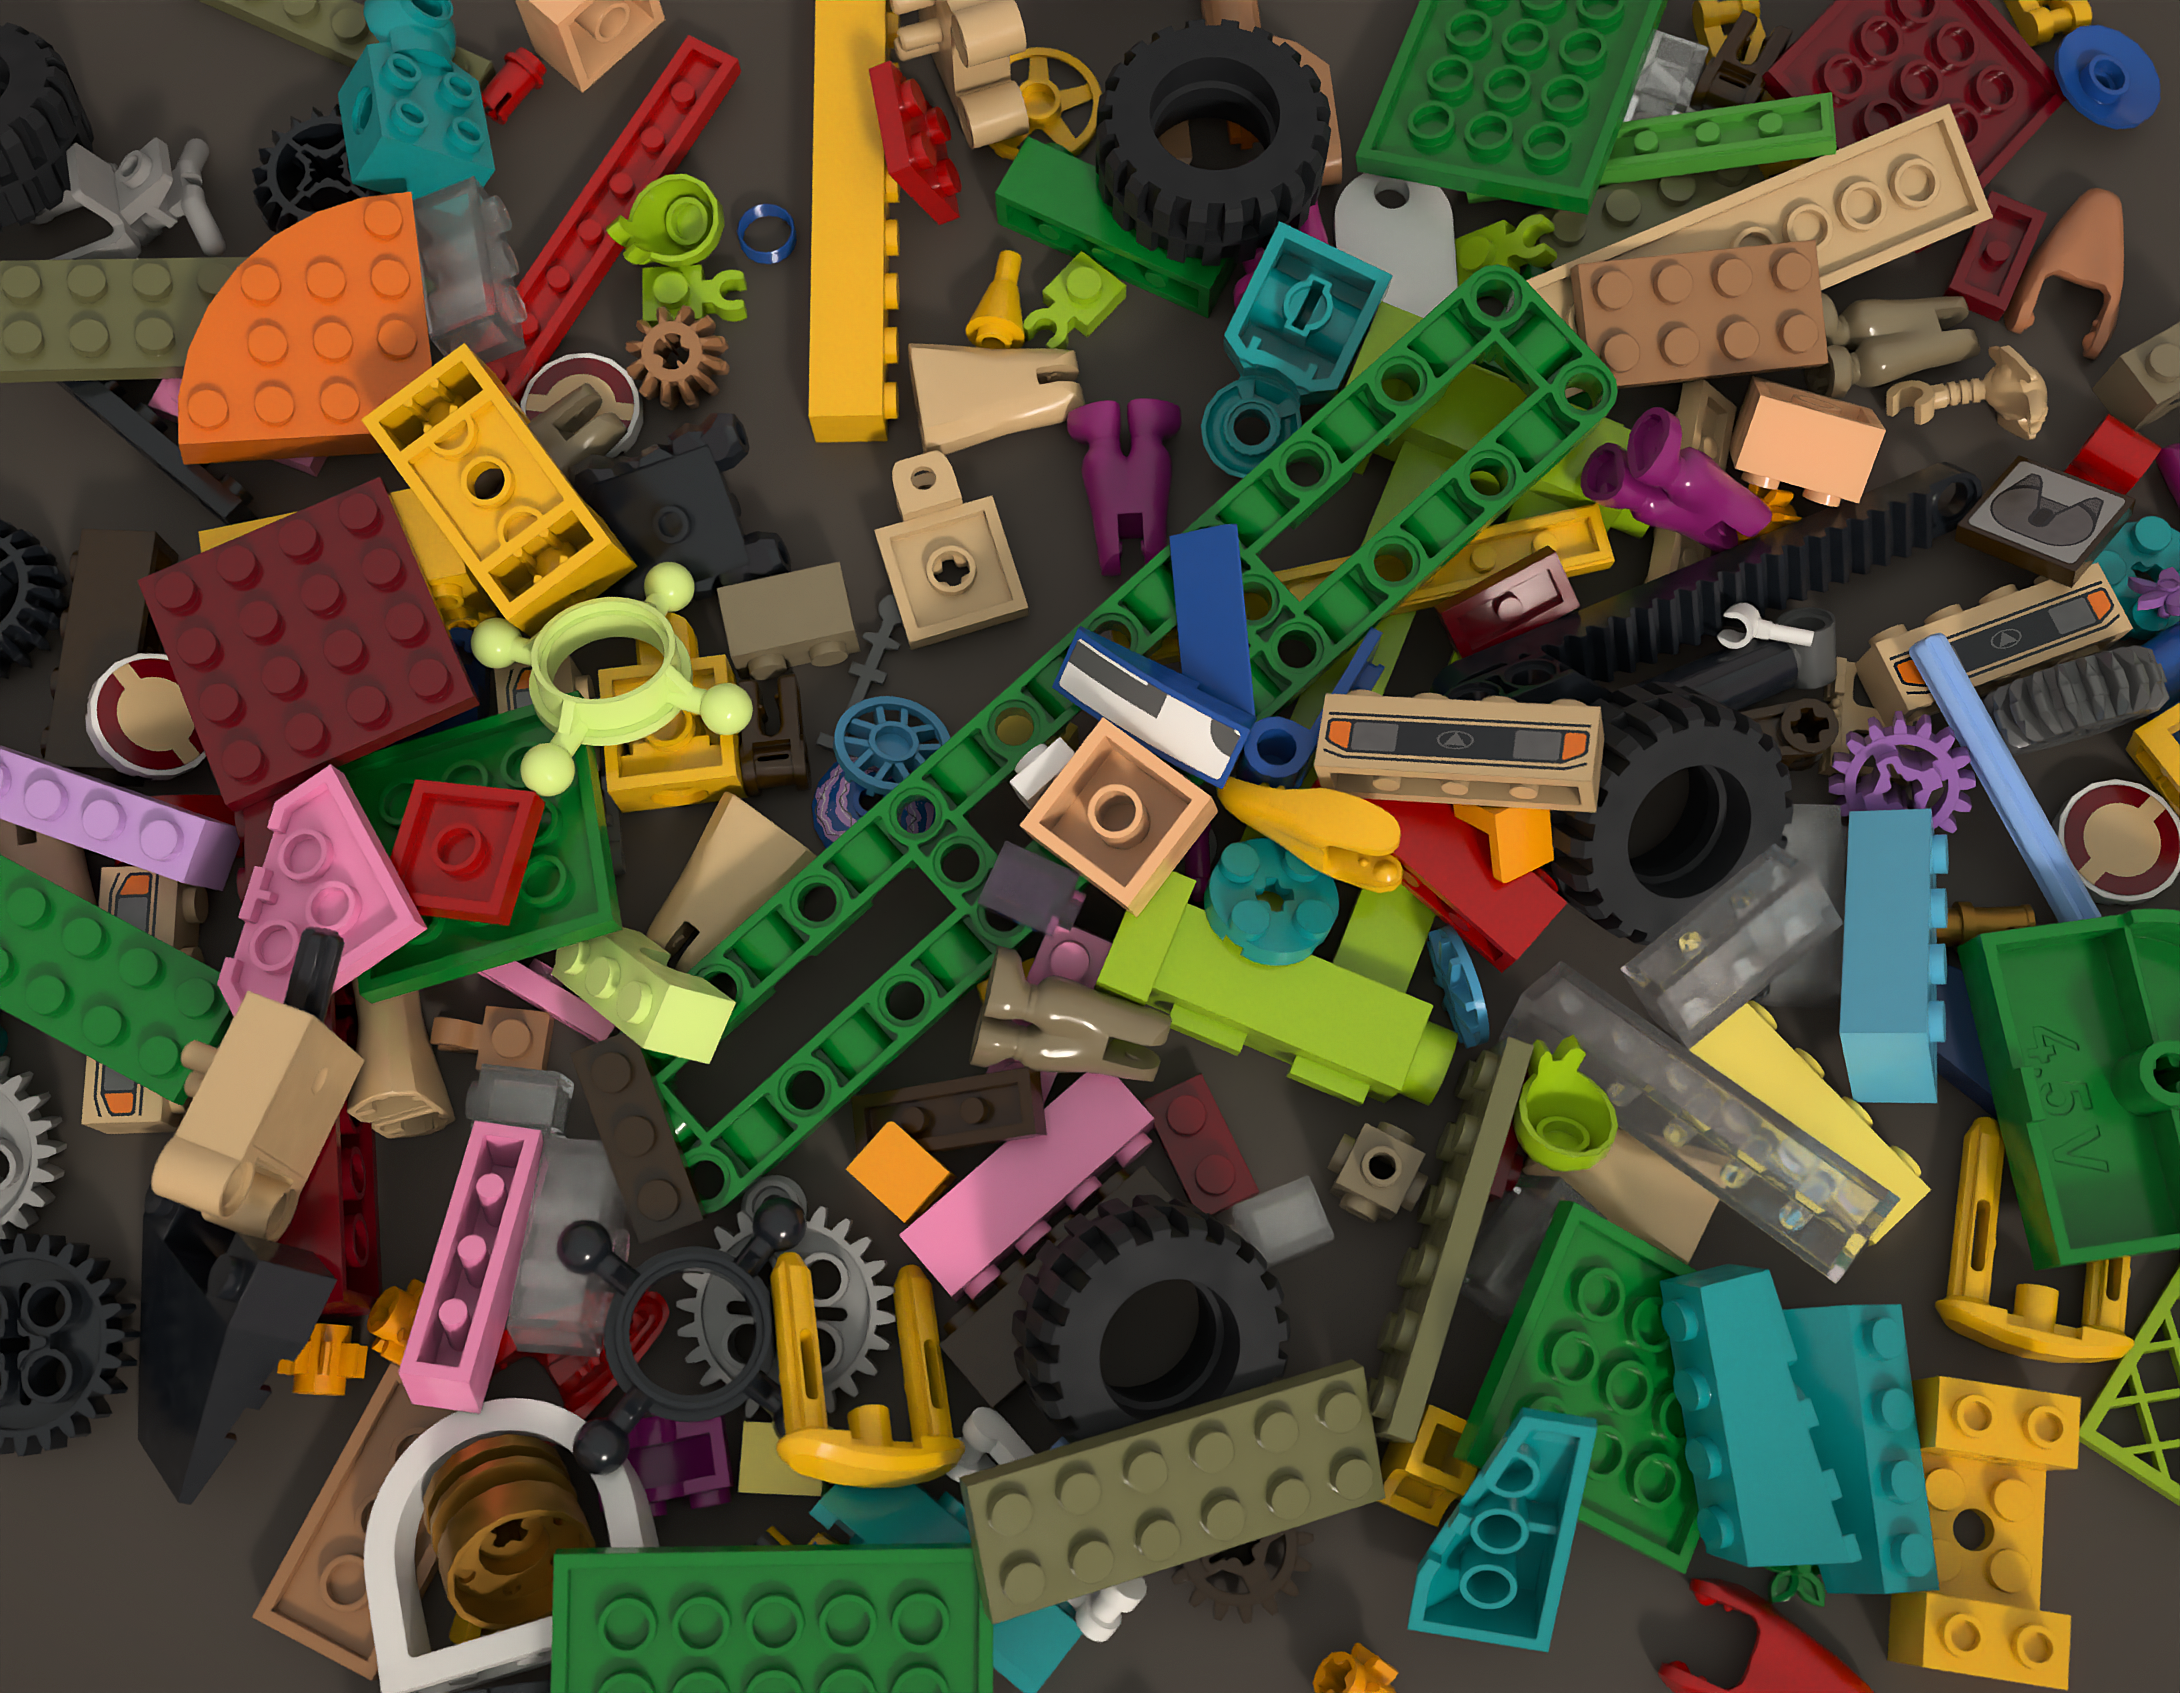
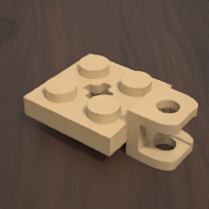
(941, 529)

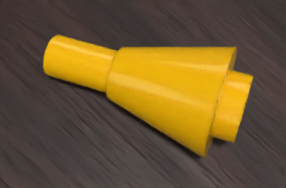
(998, 316)

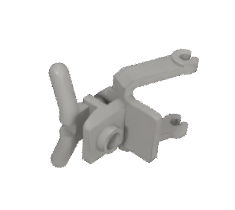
(138, 198)

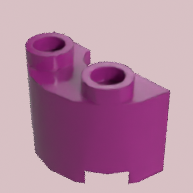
(681, 1462)

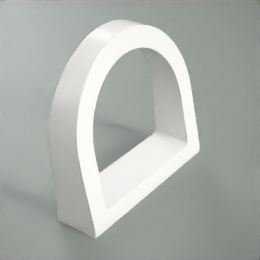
(390, 1542)

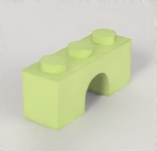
(635, 990)

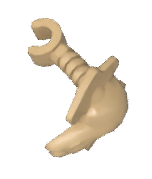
(2009, 387)

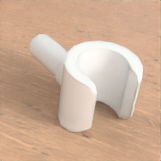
(1760, 629)

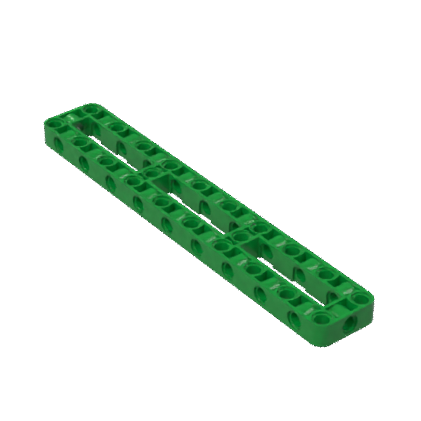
(858, 1044)

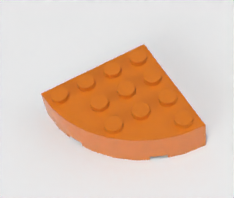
(308, 339)

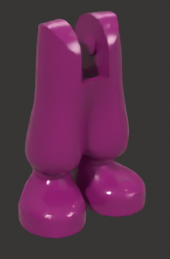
(1672, 486)
(1128, 492)

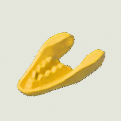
(1323, 829)

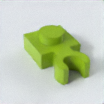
(1504, 246)
(687, 286)
(1076, 298)

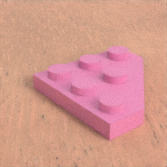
(324, 874)

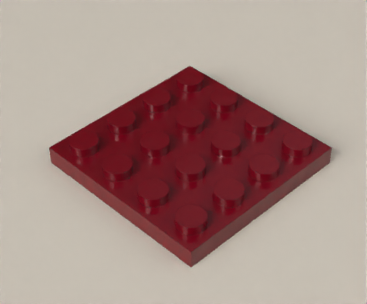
(1917, 55)
(307, 644)

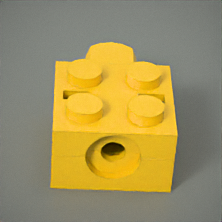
(684, 758)

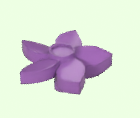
(2160, 595)

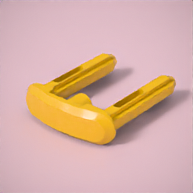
(2032, 1327)
(866, 1452)

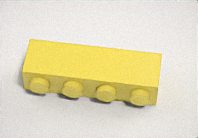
(1792, 1084)

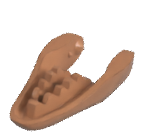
(2084, 250)

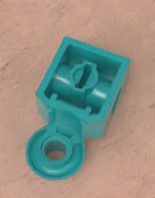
(410, 110)
(1290, 342)

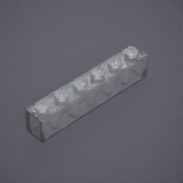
(1709, 1124)

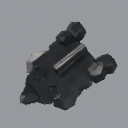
(680, 510)

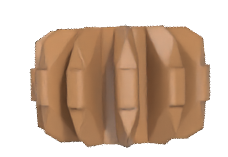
(667, 336)

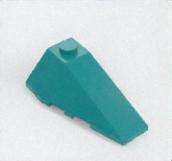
(1509, 1540)

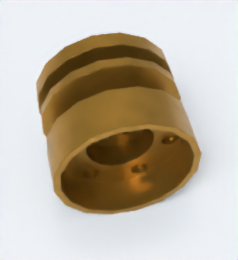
(496, 1526)

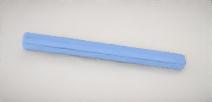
(2002, 779)

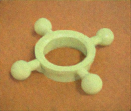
(617, 719)

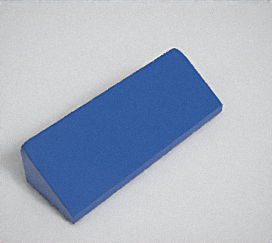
(1212, 613)

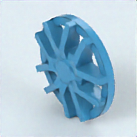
(885, 744)
(1461, 986)

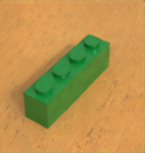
(1060, 206)

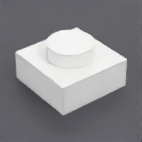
(1039, 770)

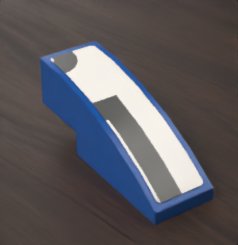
(1154, 706)

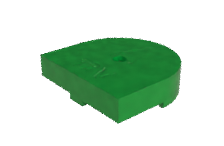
(2085, 1078)

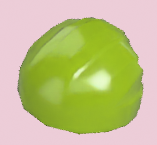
(670, 223)
(1561, 1112)

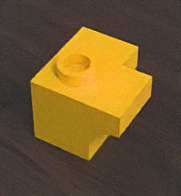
(1423, 1474)

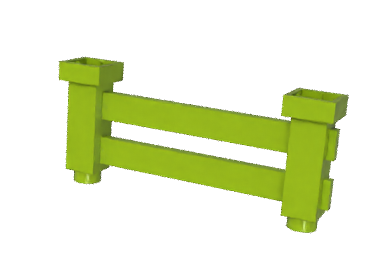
(1350, 1018)

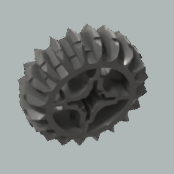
(2078, 699)

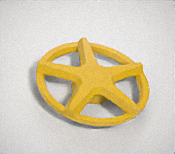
(1047, 103)

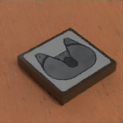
(2045, 520)

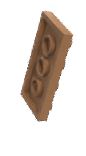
(1703, 313)
(321, 1581)

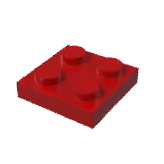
(915, 142)
(466, 849)

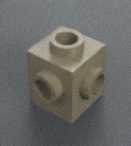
(1361, 1191)

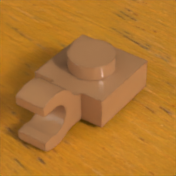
(504, 1039)

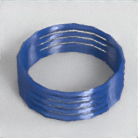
(761, 211)

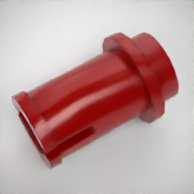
(512, 84)

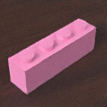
(1027, 1183)
(473, 1271)

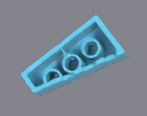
(1893, 956)

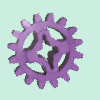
(1923, 768)

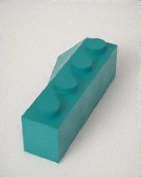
(1749, 1423)
(1867, 1431)
(1024, 1646)

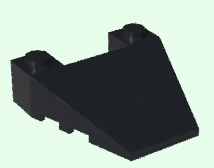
(211, 1333)

